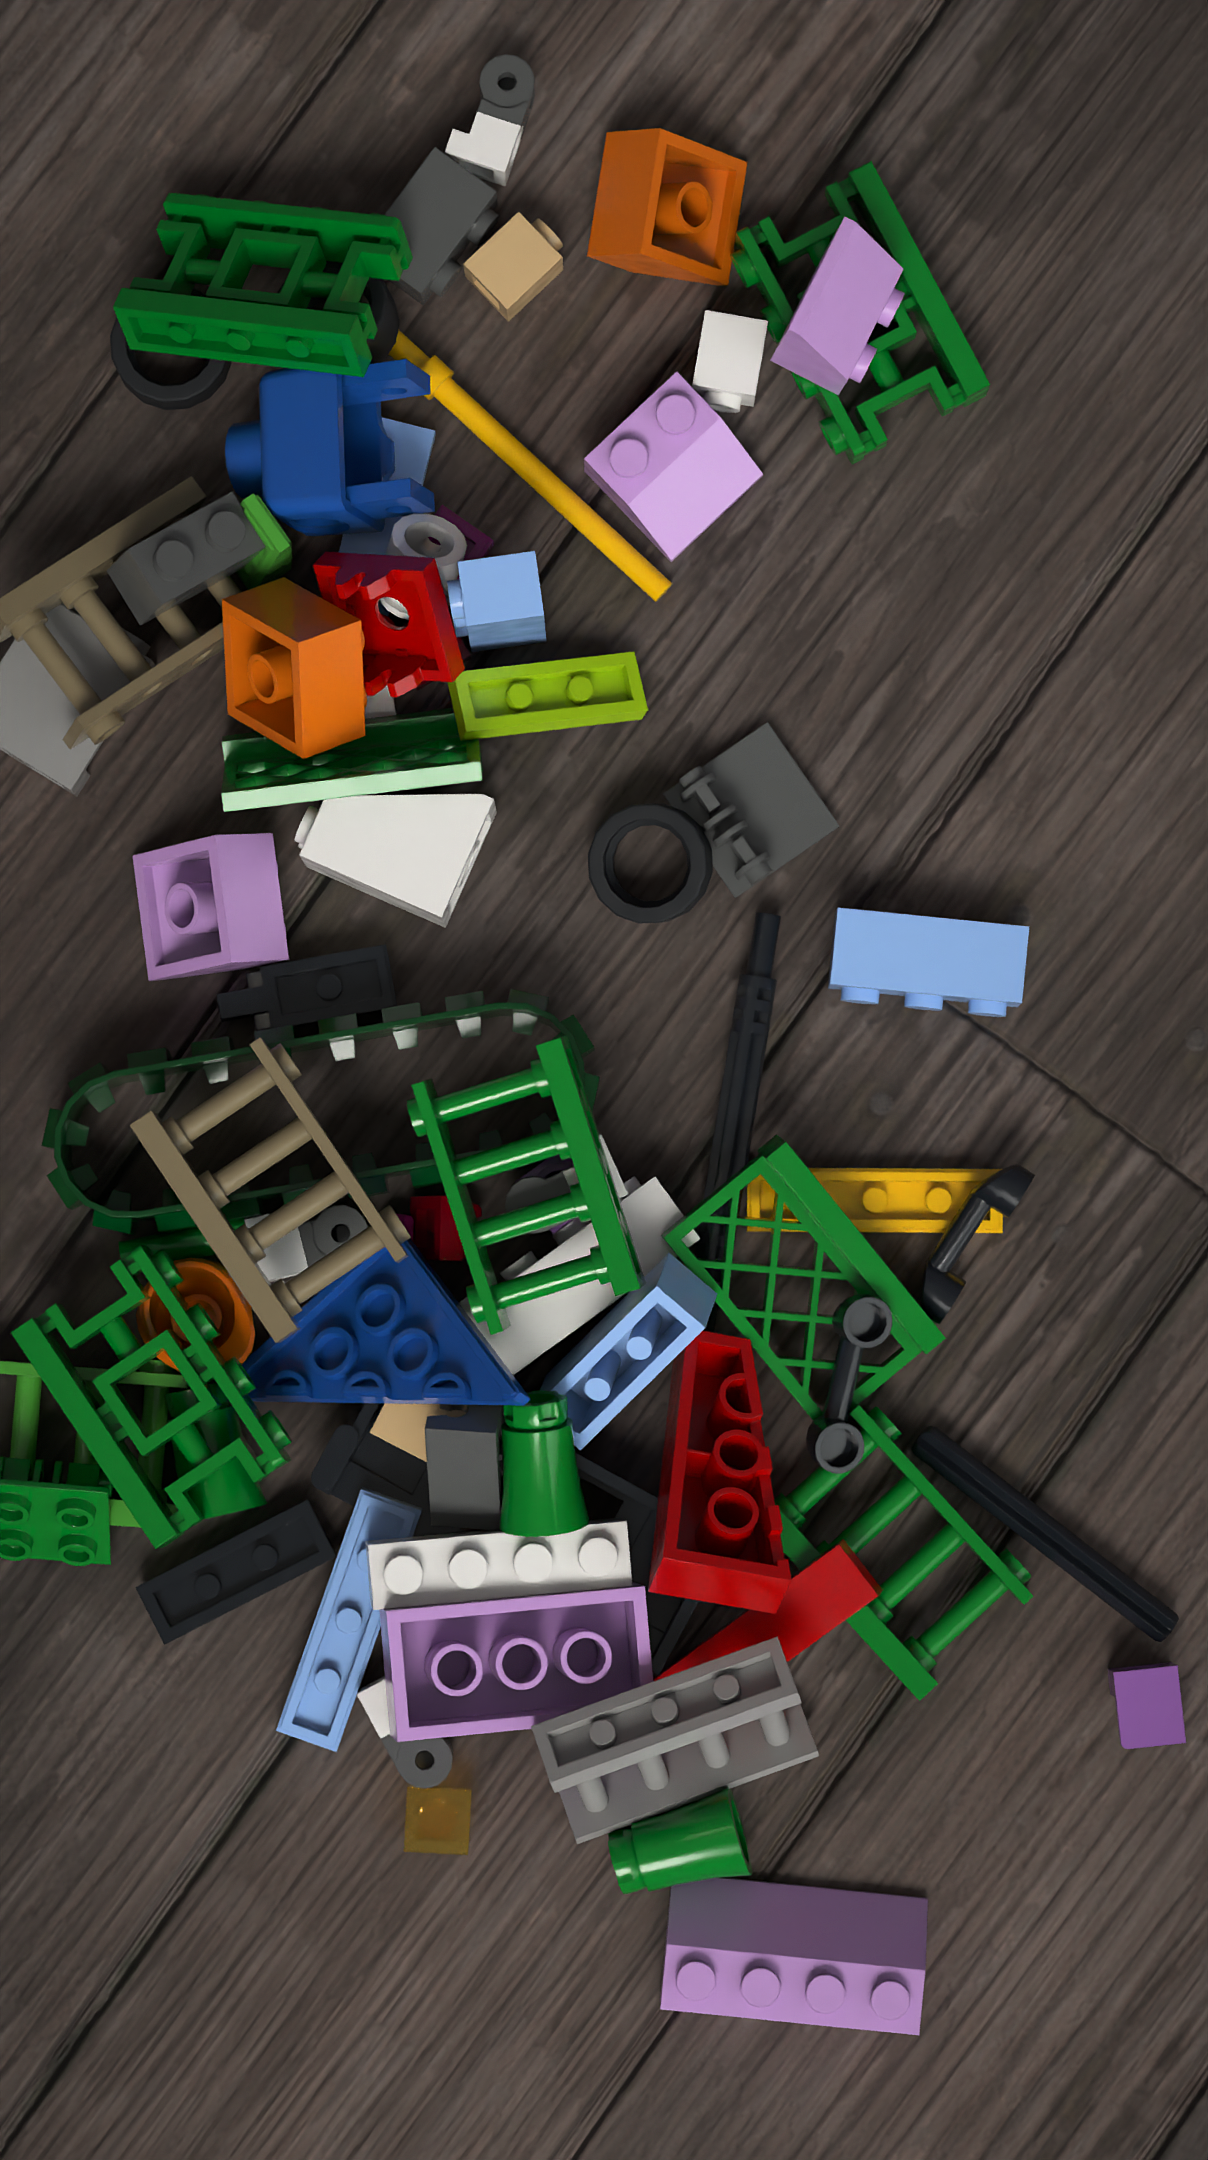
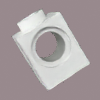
(729, 360)

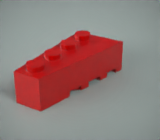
(716, 1498)

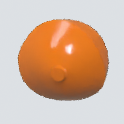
(216, 1291)

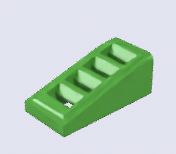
(276, 556)

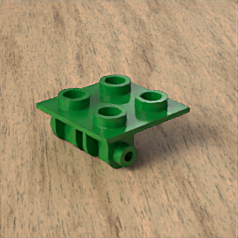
(54, 1518)

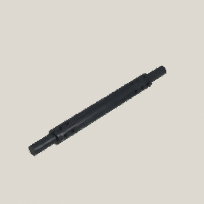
(740, 1083)

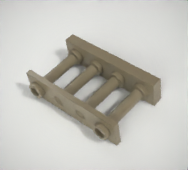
(74, 585)
(245, 1246)

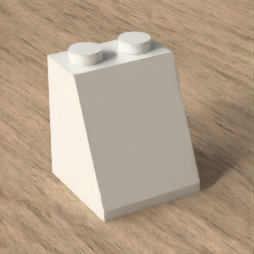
(399, 846)

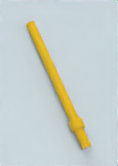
(532, 469)

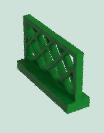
(393, 756)
(832, 1235)

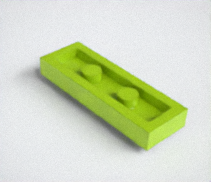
(547, 696)

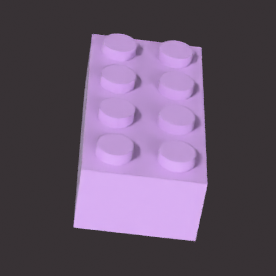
(511, 1660)

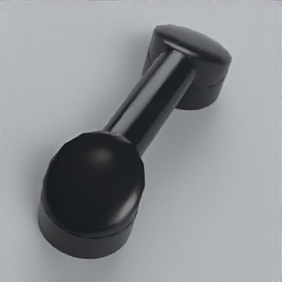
(999, 1191)
(861, 1323)

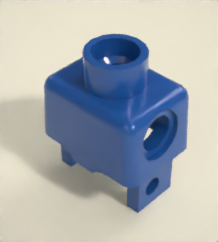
(324, 450)

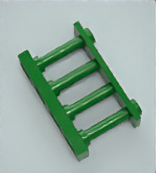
(570, 1137)
(913, 1657)

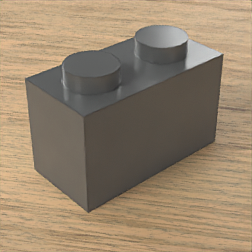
(441, 215)
(185, 558)

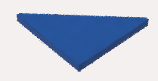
(384, 1338)

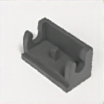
(465, 1467)

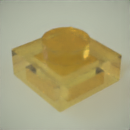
(438, 1820)

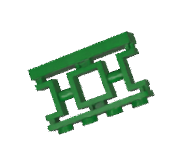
(920, 296)
(259, 324)
(108, 1425)

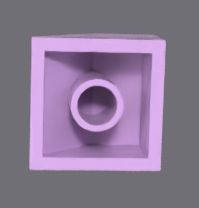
(840, 309)
(672, 467)
(210, 906)

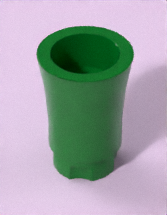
(540, 1469)
(231, 1486)
(682, 1846)

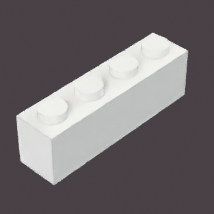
(551, 1318)
(496, 1565)

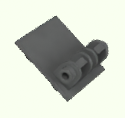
(753, 809)

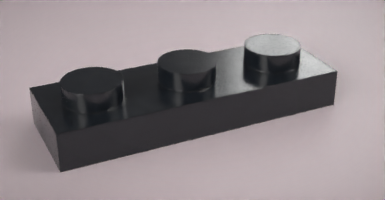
(236, 1571)

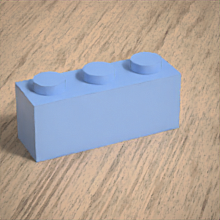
(498, 602)
(928, 960)
(630, 1346)

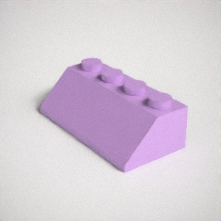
(796, 1954)

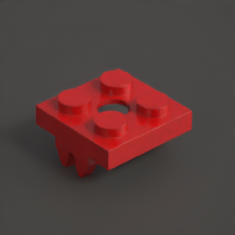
(394, 654)

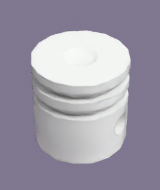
(411, 539)

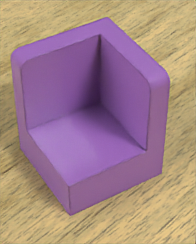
(1148, 1705)

